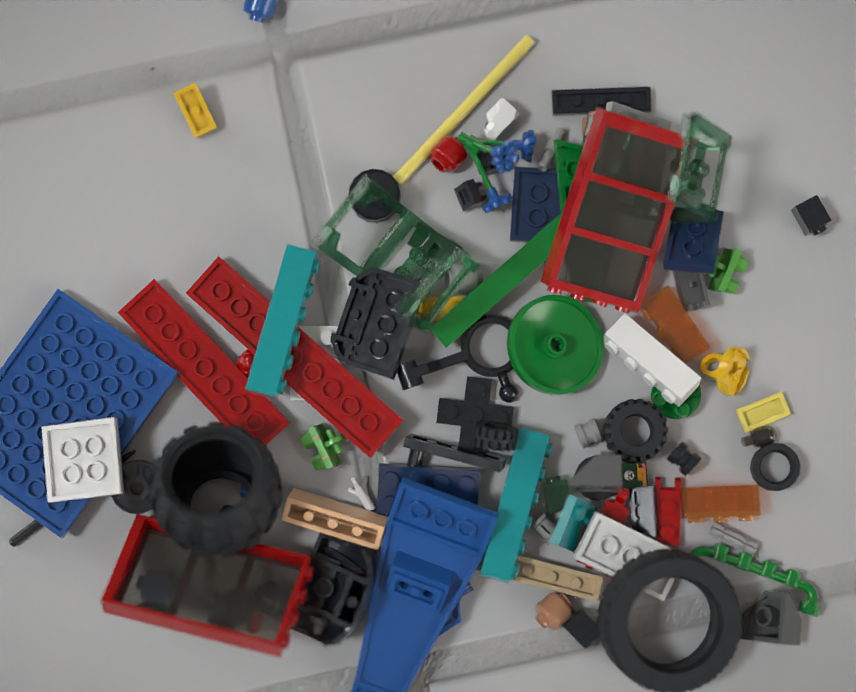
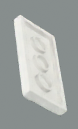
(610, 545)

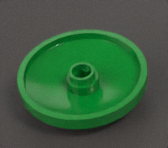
(555, 345)

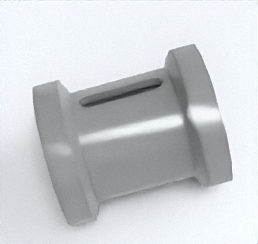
(544, 527)

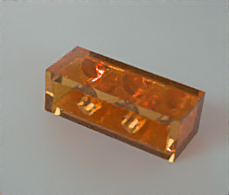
(674, 325)
(720, 503)

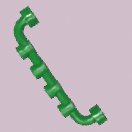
(766, 570)

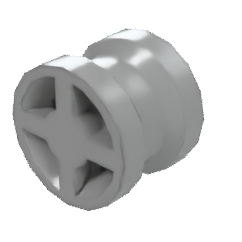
(588, 433)

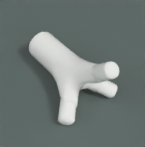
(362, 493)

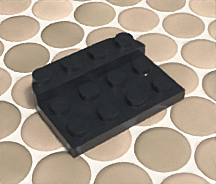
(370, 330)

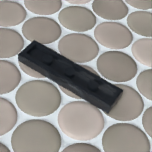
(583, 101)

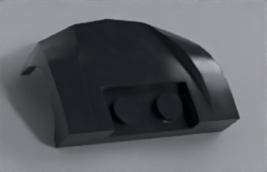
(337, 591)

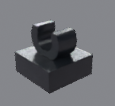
(469, 195)

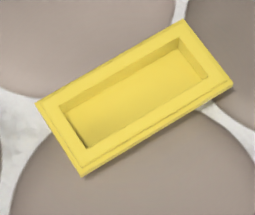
(763, 412)

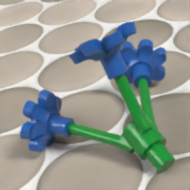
(503, 156)

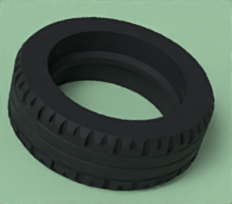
(715, 649)

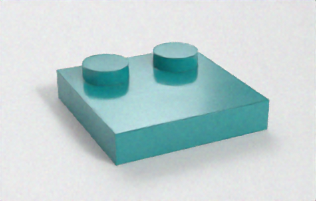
(572, 523)

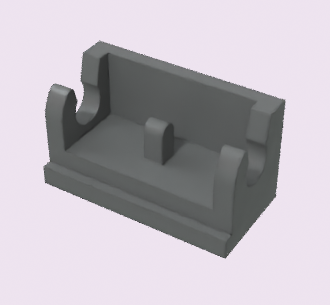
(691, 290)

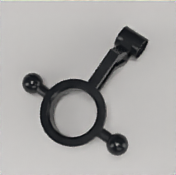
(411, 374)

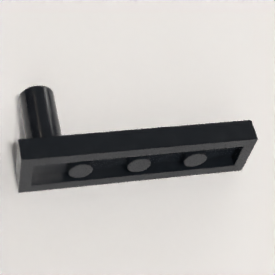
(419, 445)

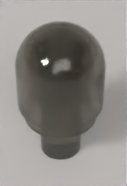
(760, 437)

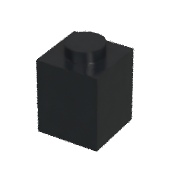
(811, 216)
(582, 628)

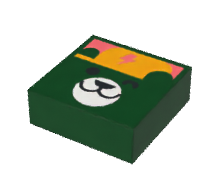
(634, 475)

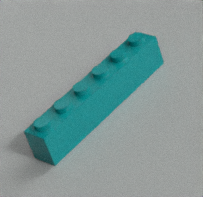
(282, 322)
(515, 505)

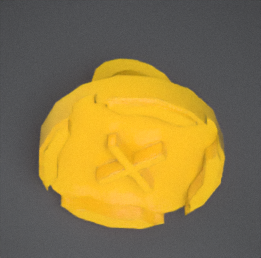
(731, 372)

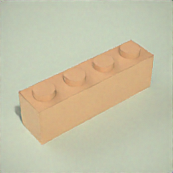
(335, 518)

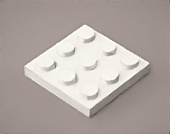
(82, 460)

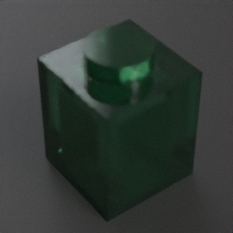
(555, 494)

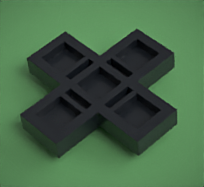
(472, 409)

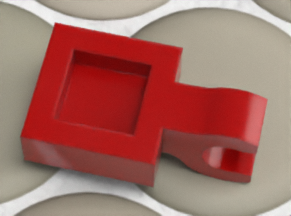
(616, 510)

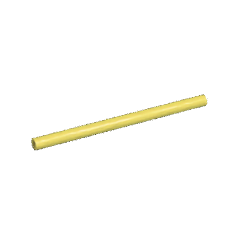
(464, 109)

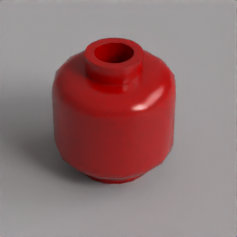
(448, 154)

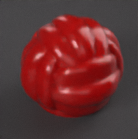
(245, 362)

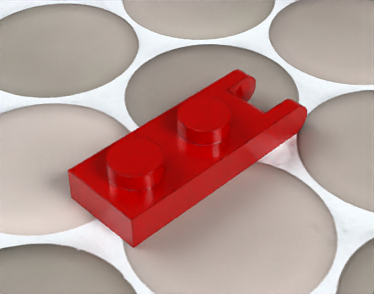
(668, 512)

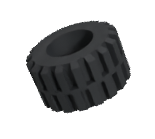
(656, 424)

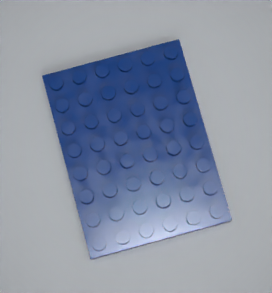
(64, 373)

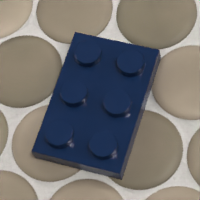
(533, 202)
(693, 245)

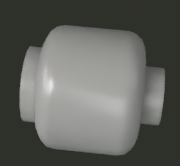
(469, 284)

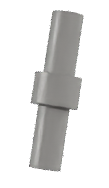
(548, 150)

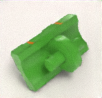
(725, 266)
(326, 444)

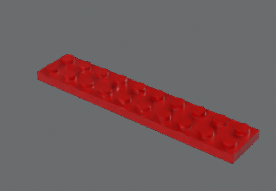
(313, 370)

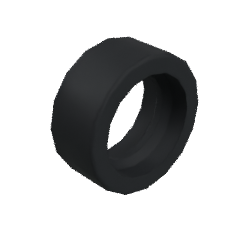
(777, 448)

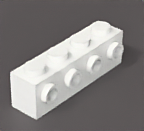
(651, 360)

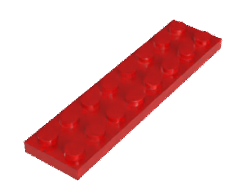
(200, 363)

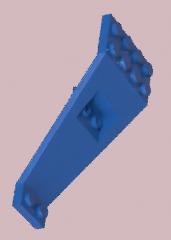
(431, 546)

